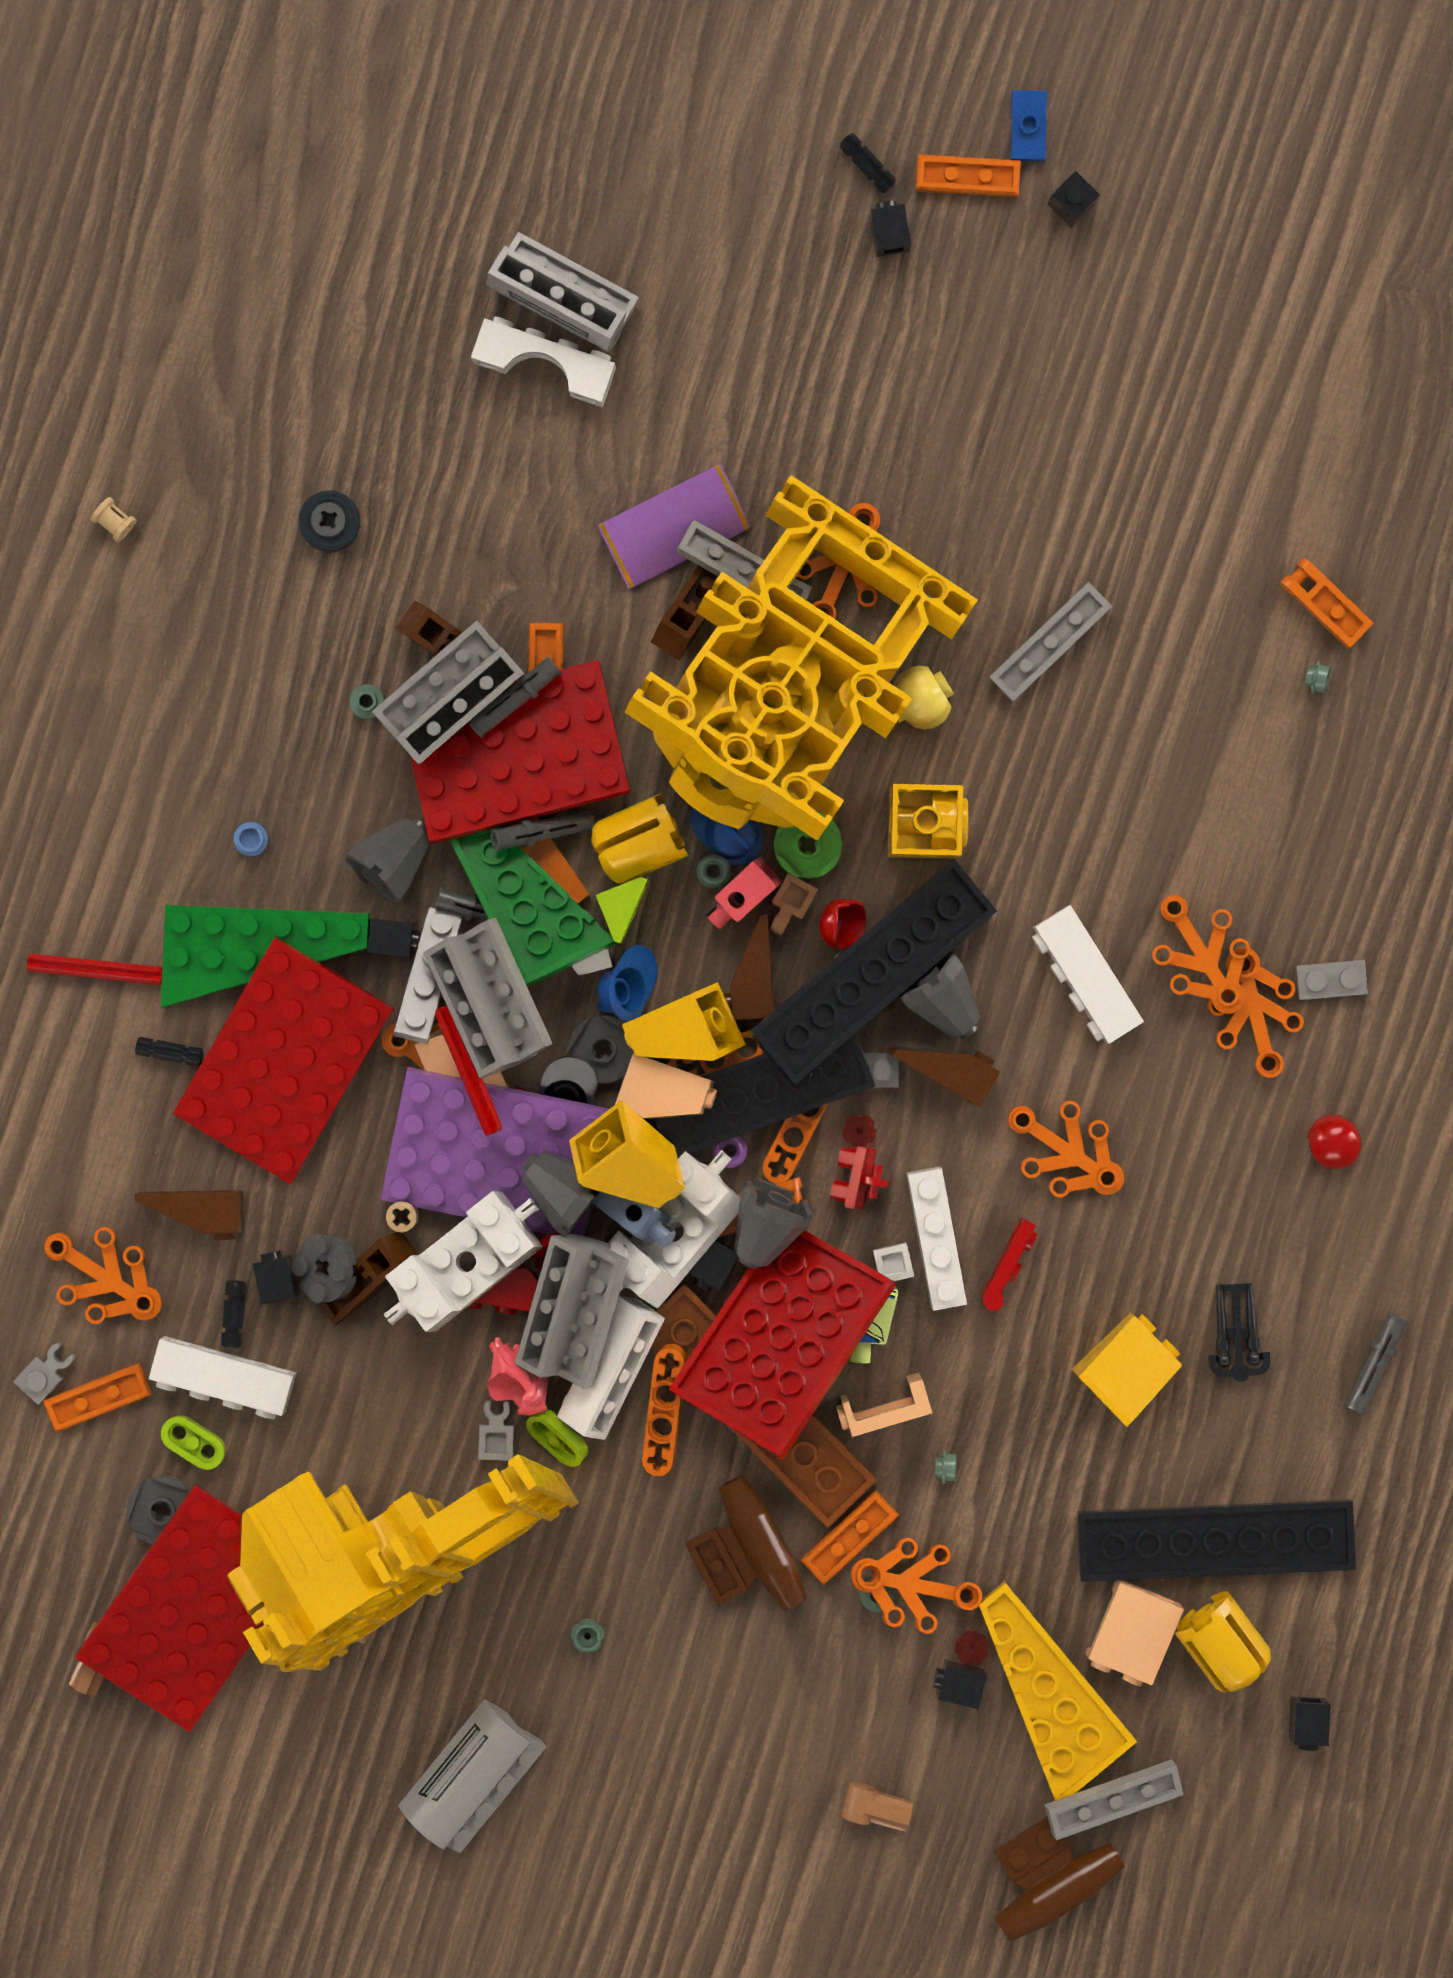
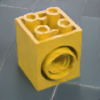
(927, 821)

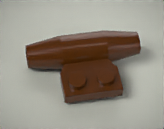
(748, 1549)
(1050, 1878)

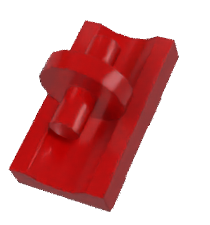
(864, 1177)

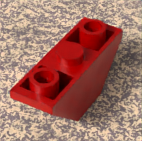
(511, 1293)

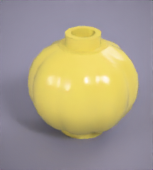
(928, 694)

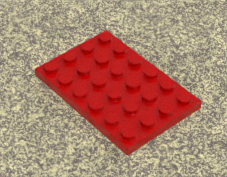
(532, 764)
(283, 1060)
(782, 1341)
(177, 1617)

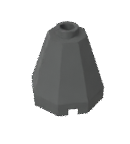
(390, 858)
(944, 998)
(556, 1189)
(768, 1222)

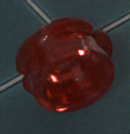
(866, 1136)
(971, 1638)

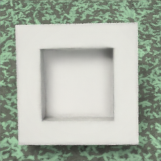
(894, 1261)

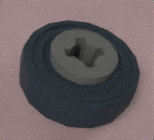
(336, 531)

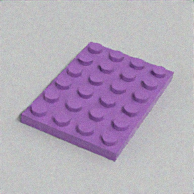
(449, 1164)

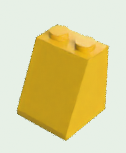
(688, 1028)
(627, 1158)
(1129, 1367)

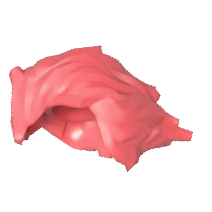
(515, 1383)

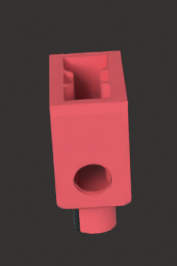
(753, 883)

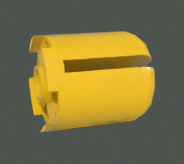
(637, 840)
(1224, 1643)

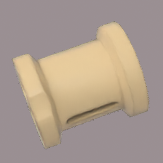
(113, 519)
(391, 1215)

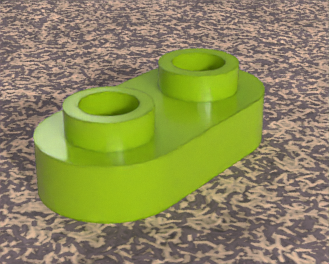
(557, 1438)
(192, 1444)

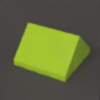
(621, 905)

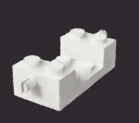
(702, 1210)
(436, 1286)

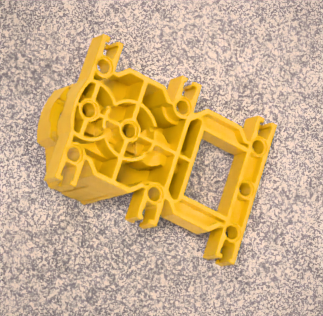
(786, 685)
(333, 1577)

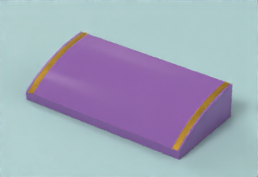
(649, 533)

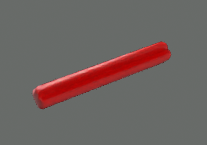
(94, 969)
(473, 1084)

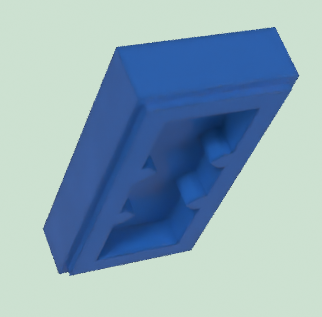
(1028, 125)

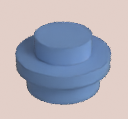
(250, 839)

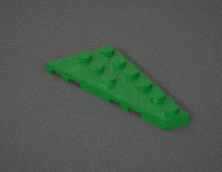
(223, 945)

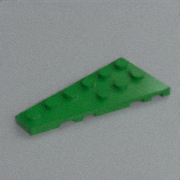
(533, 911)

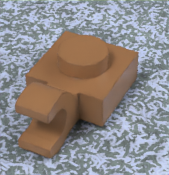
(793, 900)

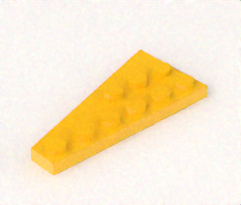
(1063, 1713)

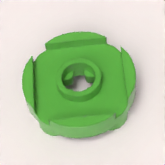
(808, 864)

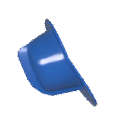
(733, 844)
(629, 984)

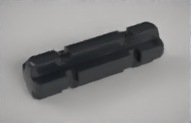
(867, 163)
(169, 1051)
(233, 1314)

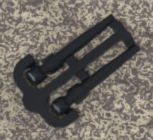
(1239, 1371)

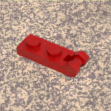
(1008, 1264)

